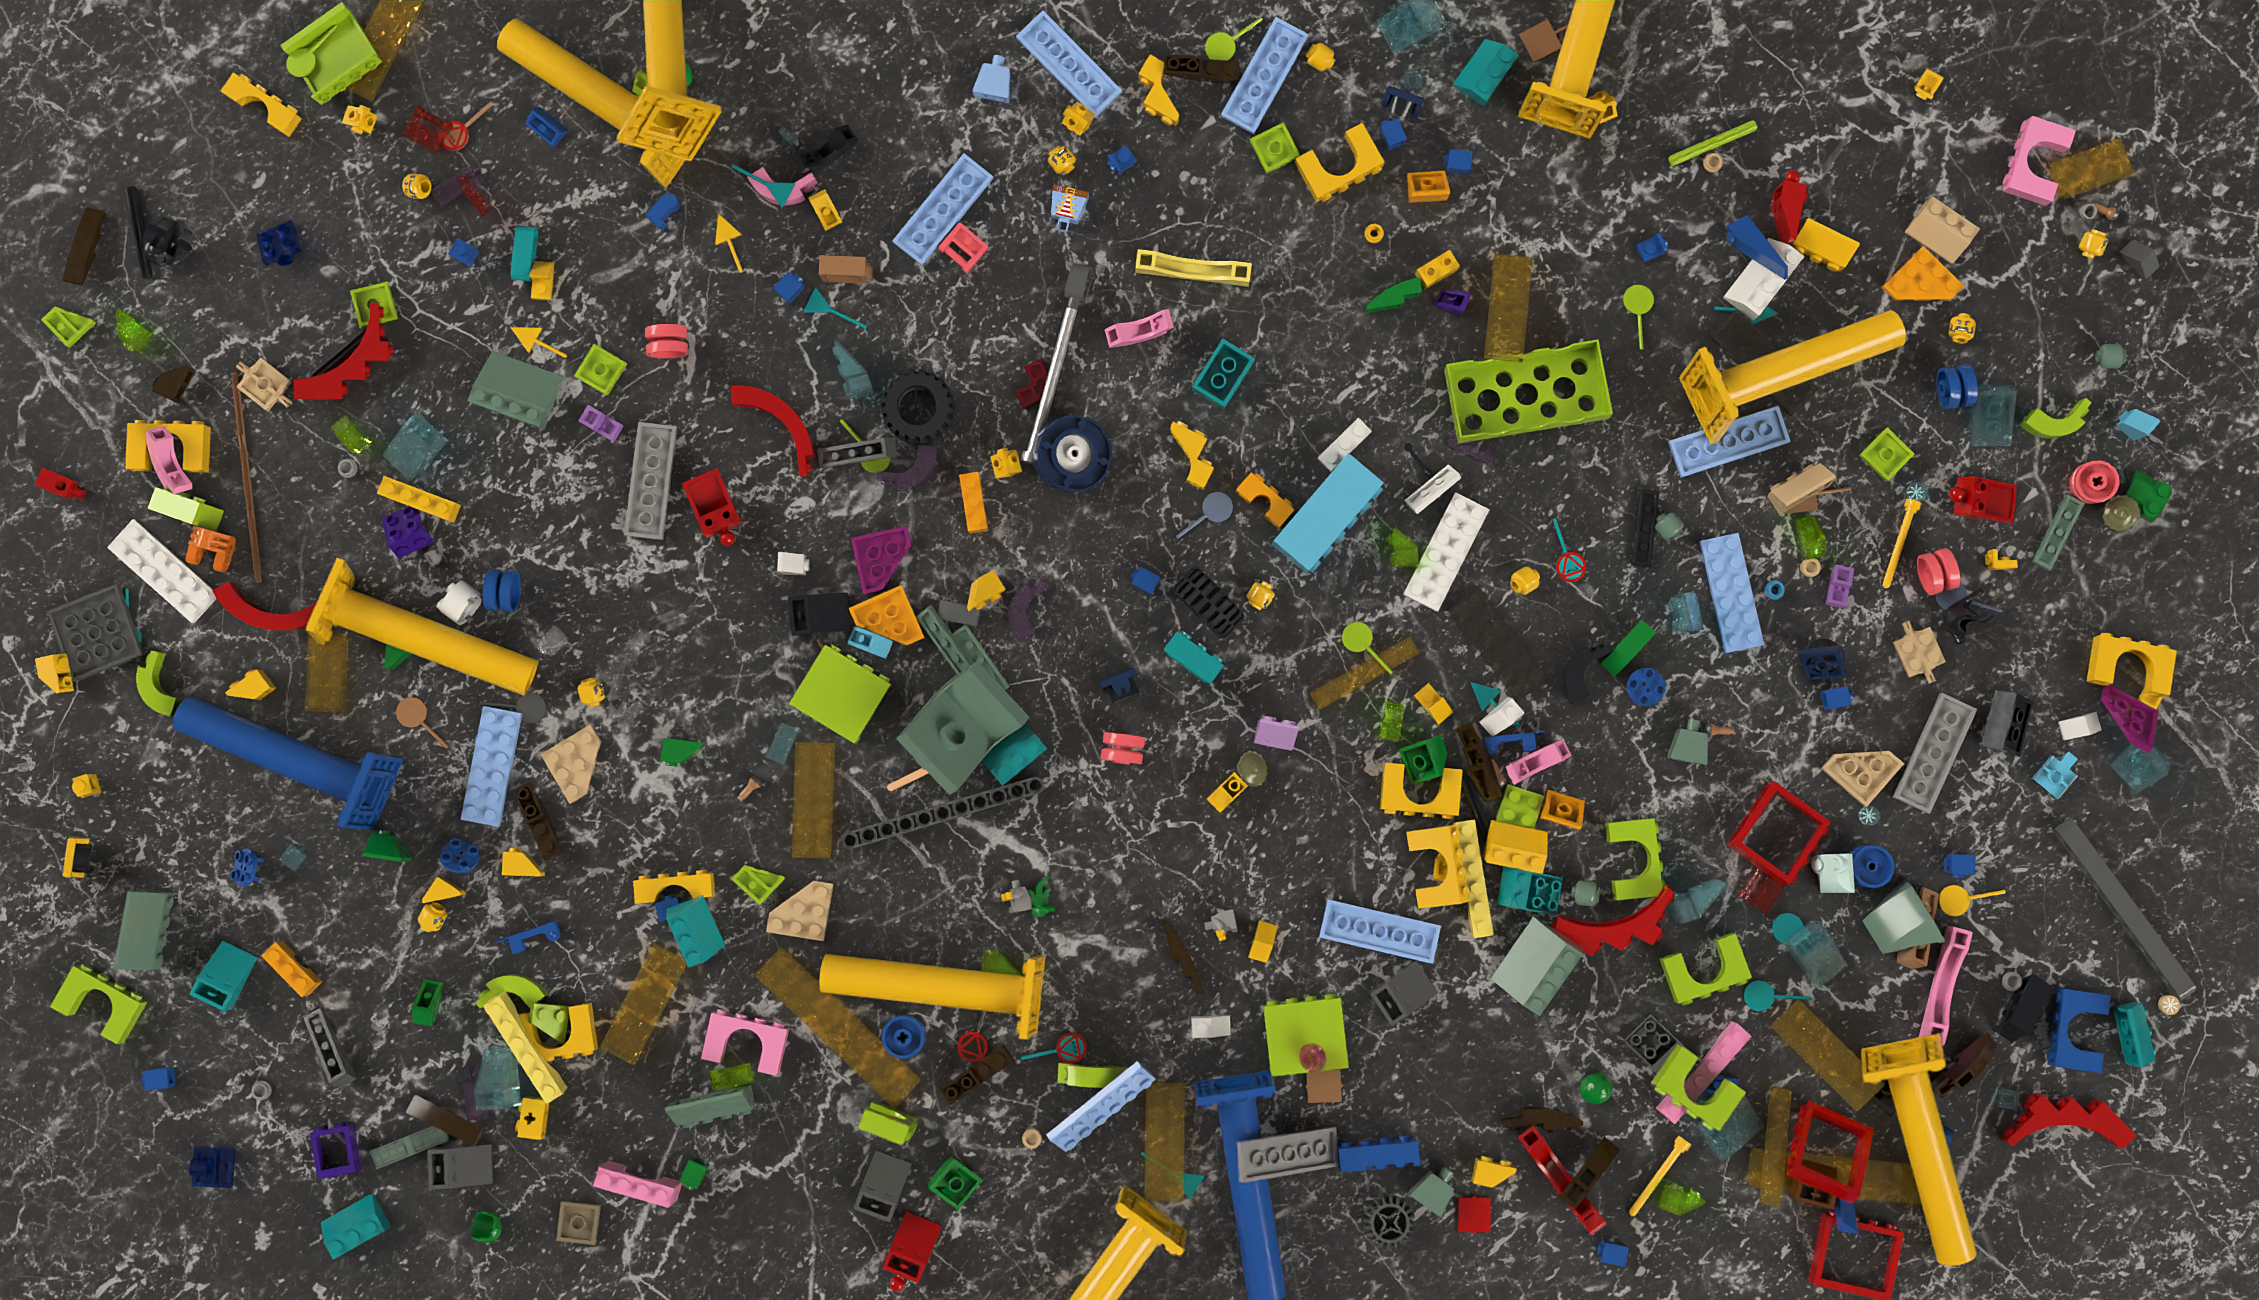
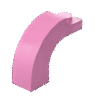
(805, 184)
(1140, 330)
(164, 460)
(1538, 761)

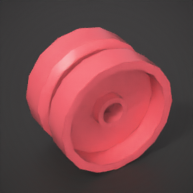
(666, 341)
(2106, 482)
(1938, 571)
(1122, 749)

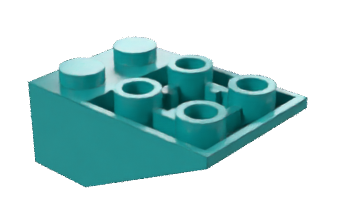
(1529, 891)
(223, 976)

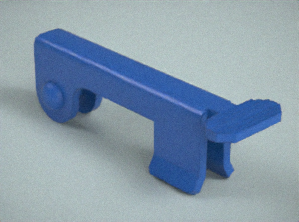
(1527, 739)
(517, 943)

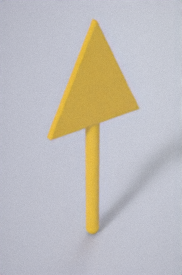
(726, 232)
(529, 336)

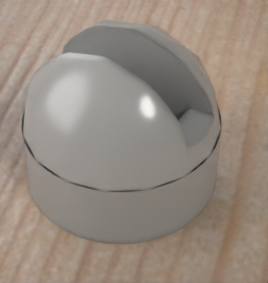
(2090, 214)
(433, 557)

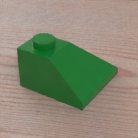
(1424, 759)
(387, 847)

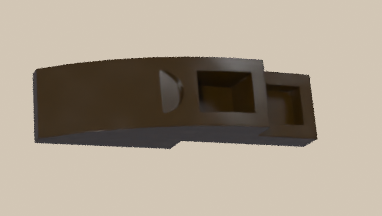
(1201, 69)
(538, 820)
(1971, 1064)
(977, 1074)
(1549, 1118)
(1589, 1173)

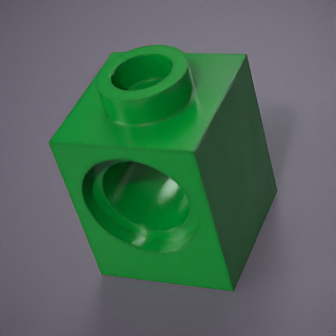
(694, 1174)

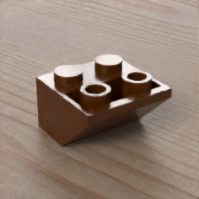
(1805, 1193)

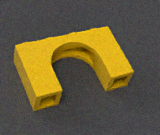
(1323, 184)
(194, 438)
(2157, 660)
(1394, 798)
(1445, 841)
(582, 1037)

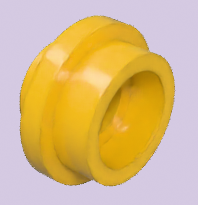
(1374, 227)

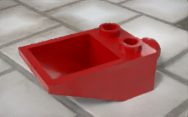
(1788, 206)
(1984, 499)
(710, 502)
(913, 1246)

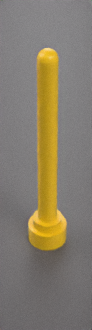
(1911, 507)
(1680, 1146)

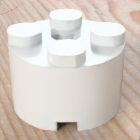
(460, 602)

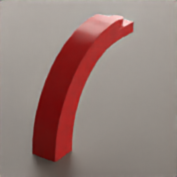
(757, 398)
(241, 608)
(1559, 1178)

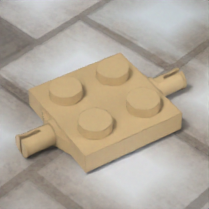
(264, 384)
(1919, 652)

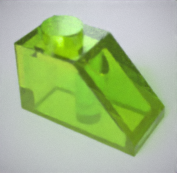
(132, 332)
(350, 435)
(1810, 537)
(998, 963)
(731, 1076)

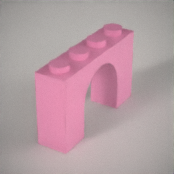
(2020, 179)
(772, 1037)
(613, 1178)

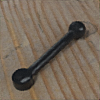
(1408, 447)

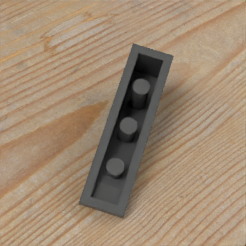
(857, 452)
(330, 1051)

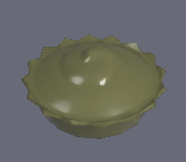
(2121, 513)
(1252, 768)

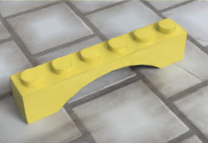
(1210, 271)
(1478, 904)
(540, 1072)

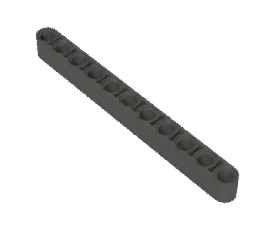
(914, 817)
(2124, 909)

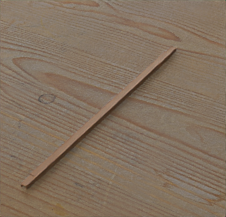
(246, 478)

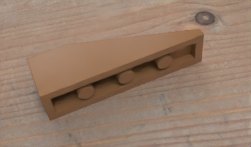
(1918, 955)

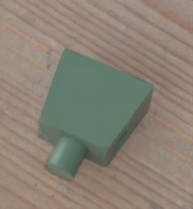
(1690, 745)
(1434, 1191)

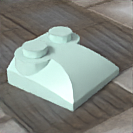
(1834, 872)

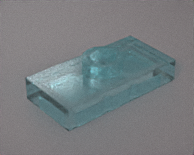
(782, 743)

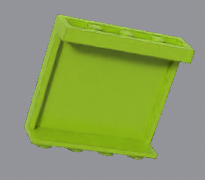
(340, 58)
(840, 693)
(1301, 1023)

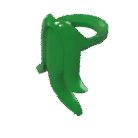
(1039, 899)

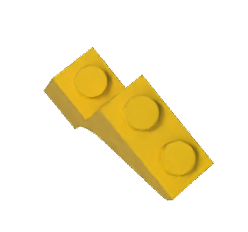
(1157, 100)
(1192, 445)

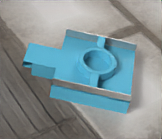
(2056, 774)

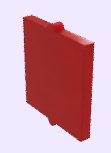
(1474, 1214)

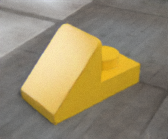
(825, 210)
(542, 280)
(1433, 703)

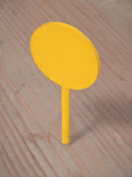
(1955, 899)

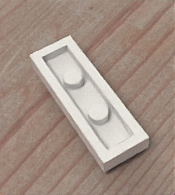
(1344, 444)
(1432, 489)

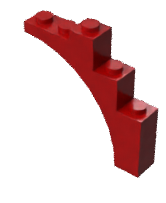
(371, 348)
(1618, 932)
(2068, 1112)

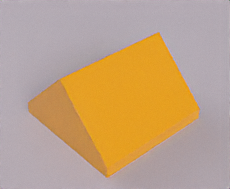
(1427, 186)
(1563, 810)

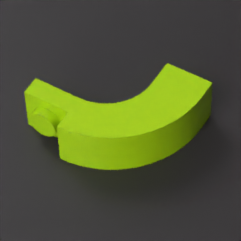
(2043, 426)
(150, 688)
(522, 985)
(1088, 1075)

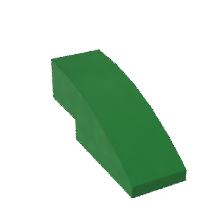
(1395, 296)
(1628, 647)

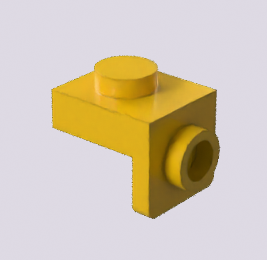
(1928, 84)
(1440, 868)

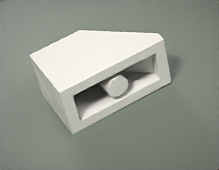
(792, 563)
(1502, 716)
(1210, 1026)

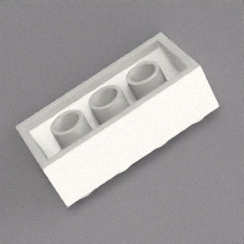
(1759, 285)

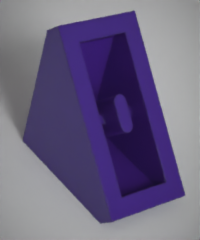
(1452, 301)

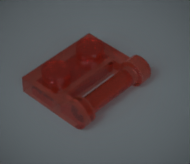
(424, 135)
(476, 199)
(1766, 894)

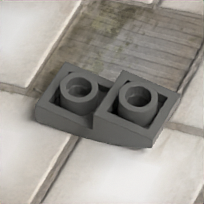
(958, 613)

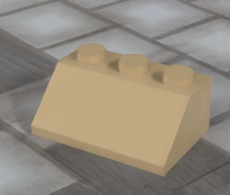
(1942, 230)
(1800, 487)

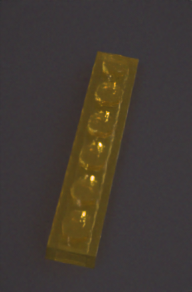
(1364, 673)
(1775, 1147)

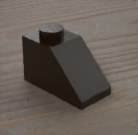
(173, 383)

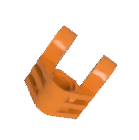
(213, 541)

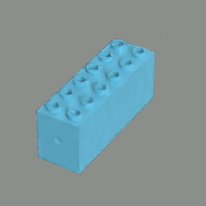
(1328, 514)

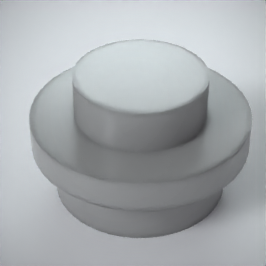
(347, 468)
(2011, 981)
(261, 1090)

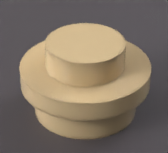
(1712, 162)

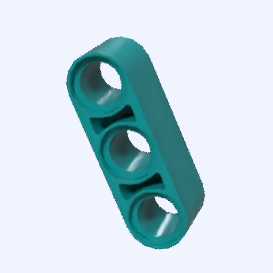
(524, 252)

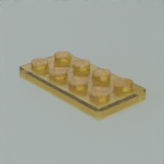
(2090, 169)
(327, 675)

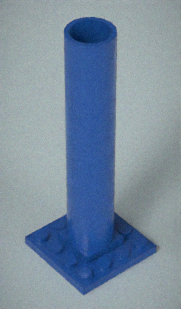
(361, 787)
(1252, 1199)

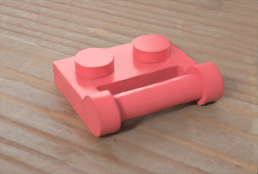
(968, 243)

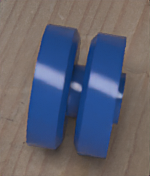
(1957, 386)
(501, 590)
(1881, 866)
(900, 1047)

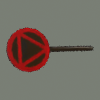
(973, 1045)

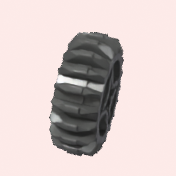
(1394, 1215)

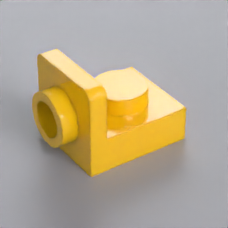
(1999, 563)

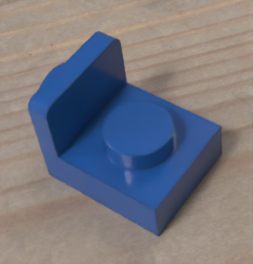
(1120, 160)
(1652, 247)

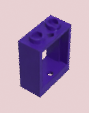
(352, 1149)

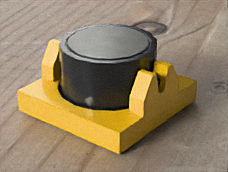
(77, 857)

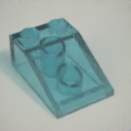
(1993, 415)

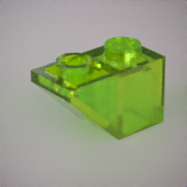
(1404, 550)
(1391, 722)
(1678, 1201)

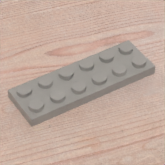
(650, 481)
(1934, 753)
(1287, 1154)

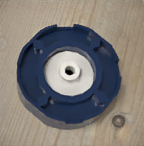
(1090, 454)

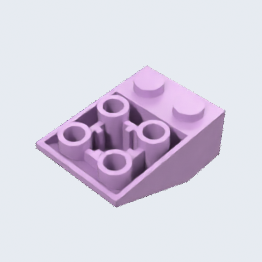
(1276, 734)

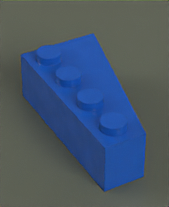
(1378, 1154)

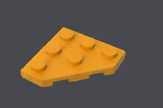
(1923, 280)
(889, 616)

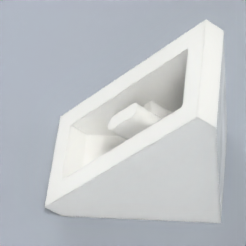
(2080, 726)

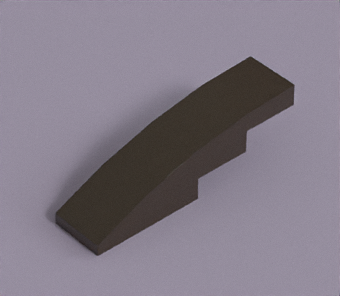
(83, 246)
(1480, 763)
(1178, 951)
(445, 1120)

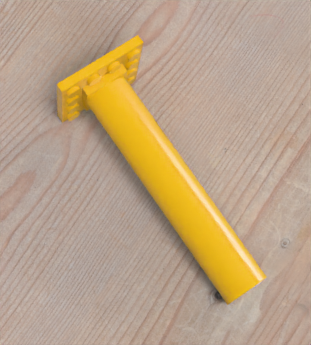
(581, 84)
(1565, 101)
(664, 115)
(1718, 393)
(415, 634)
(940, 986)
(1906, 1069)
(1130, 1247)

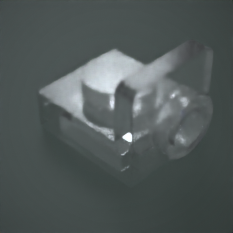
(552, 641)

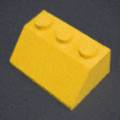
(1824, 245)
(1516, 847)

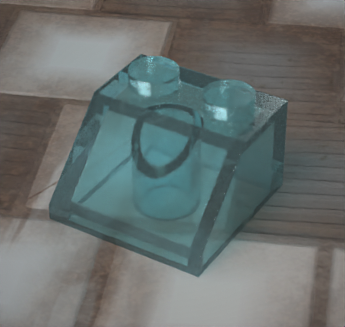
(2141, 768)

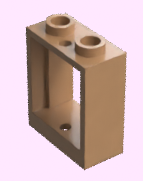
(844, 269)

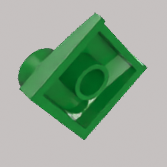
(2149, 494)
(954, 1182)

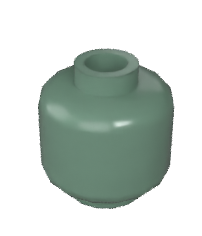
(2111, 356)
(1669, 526)
(1586, 893)

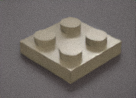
(578, 1222)

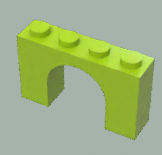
(1649, 882)
(1733, 971)
(125, 1005)
(1671, 1082)
(888, 1123)

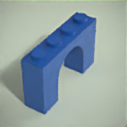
(2062, 1051)

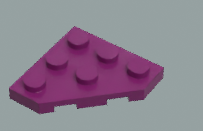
(879, 556)
(2134, 717)

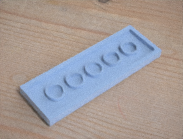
(1068, 63)
(1264, 75)
(943, 209)
(1742, 439)
(1731, 593)
(491, 766)
(1380, 931)
(1101, 1107)

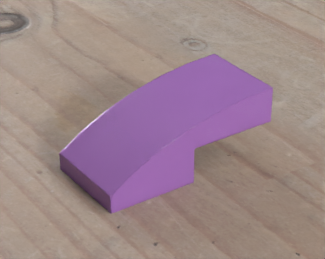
(601, 423)
(1839, 586)

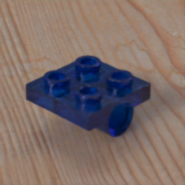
(279, 244)
(212, 1167)

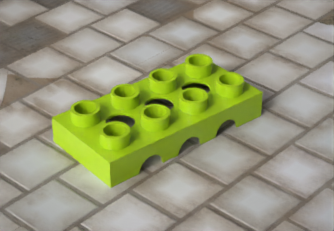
(1558, 365)

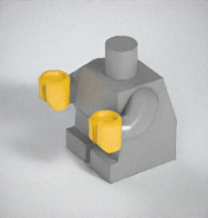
(1018, 897)
(1222, 923)

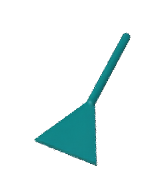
(779, 190)
(818, 304)
(1191, 1182)

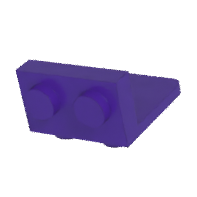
(405, 531)

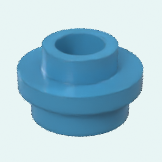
(1780, 589)

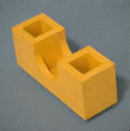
(1254, 487)
(973, 502)
(282, 959)

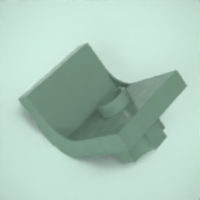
(961, 726)

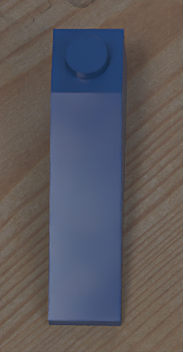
(1751, 242)

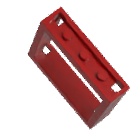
(1752, 816)
(1797, 1171)
(1820, 1251)

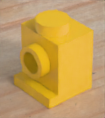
(82, 785)

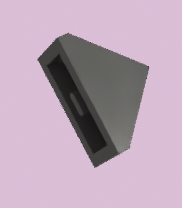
(2140, 258)

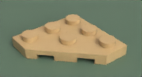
(574, 762)
(1862, 773)
(804, 913)

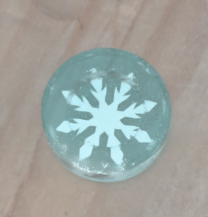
(1916, 491)
(1869, 815)

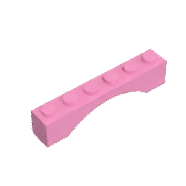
(1948, 965)
(1720, 1054)

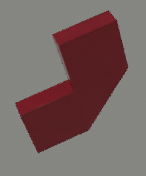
(1033, 393)

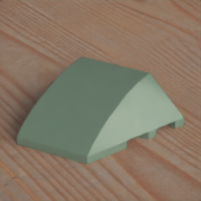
(1901, 921)

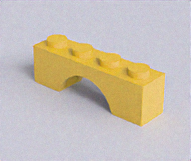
(280, 117)
(418, 499)
(649, 890)

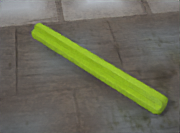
(1712, 143)

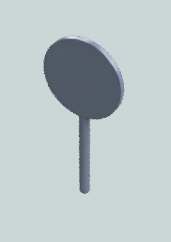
(1216, 508)
(1948, 598)

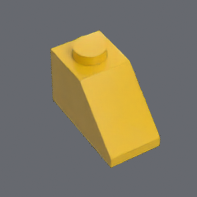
(520, 864)

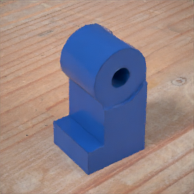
(662, 209)

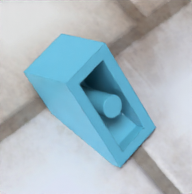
(2137, 424)
(869, 642)

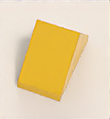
(442, 889)
(1263, 941)

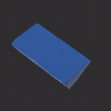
(546, 126)
(1845, 1216)

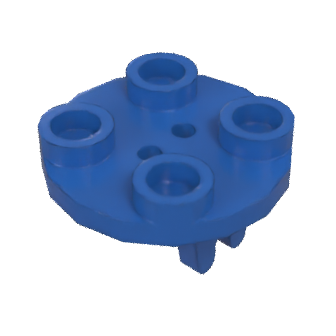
(1653, 682)
(464, 851)
(245, 867)

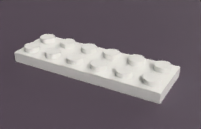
(1446, 552)
(163, 570)

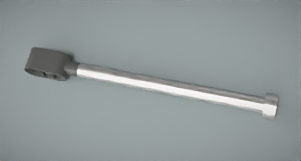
(1076, 291)

